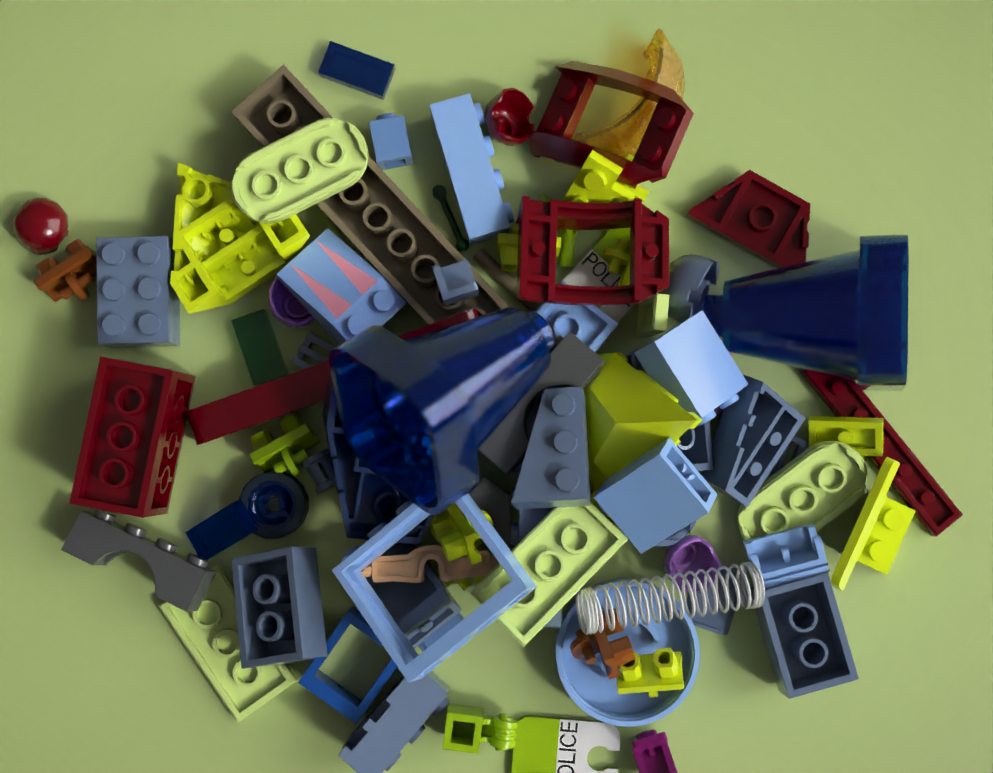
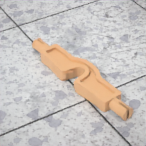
(411, 567)

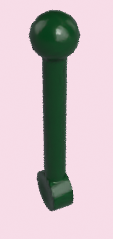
(439, 193)

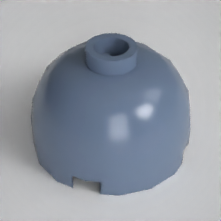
(688, 285)

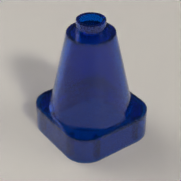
(825, 314)
(432, 400)

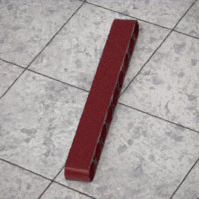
(279, 395)

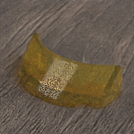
(627, 132)

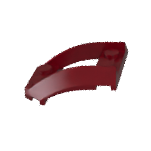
(568, 103)
(538, 240)

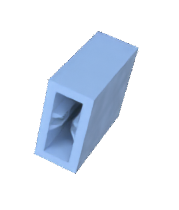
(694, 367)
(655, 496)

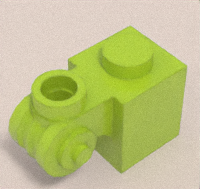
(469, 727)

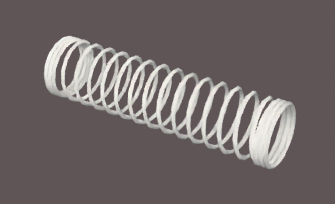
(588, 604)

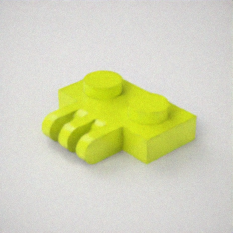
(597, 182)
(860, 433)

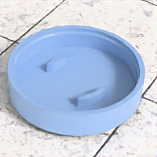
(590, 684)

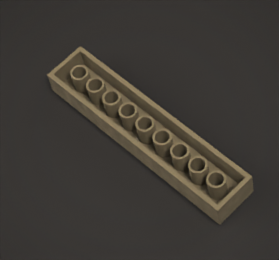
(372, 211)

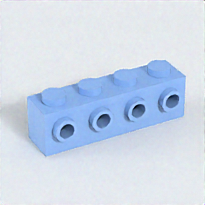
(470, 168)

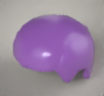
(287, 307)
(691, 554)

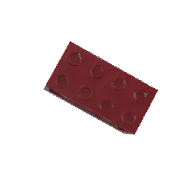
(132, 438)

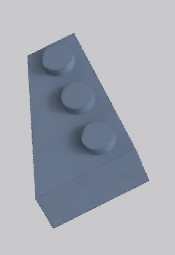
(750, 440)
(557, 454)
(394, 723)

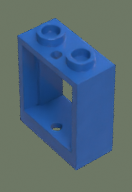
(330, 690)

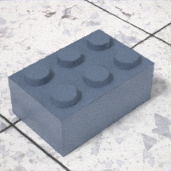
(135, 293)
(279, 607)
(805, 636)

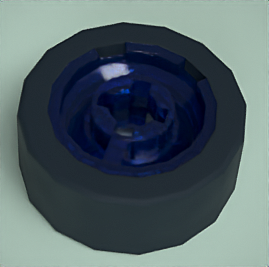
(291, 499)

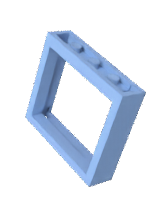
(380, 620)

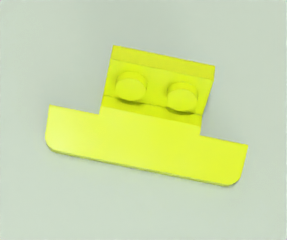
(877, 529)

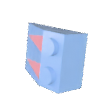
(340, 288)

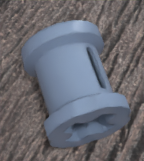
(322, 459)

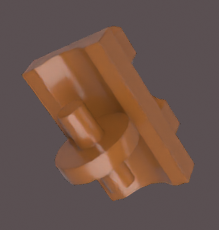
(70, 275)
(612, 653)

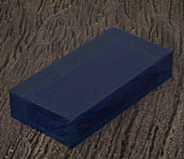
(357, 70)
(221, 530)

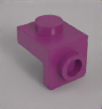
(652, 753)

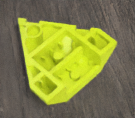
(222, 249)
(628, 417)

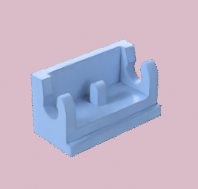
(788, 555)

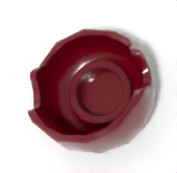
(509, 117)
(40, 225)

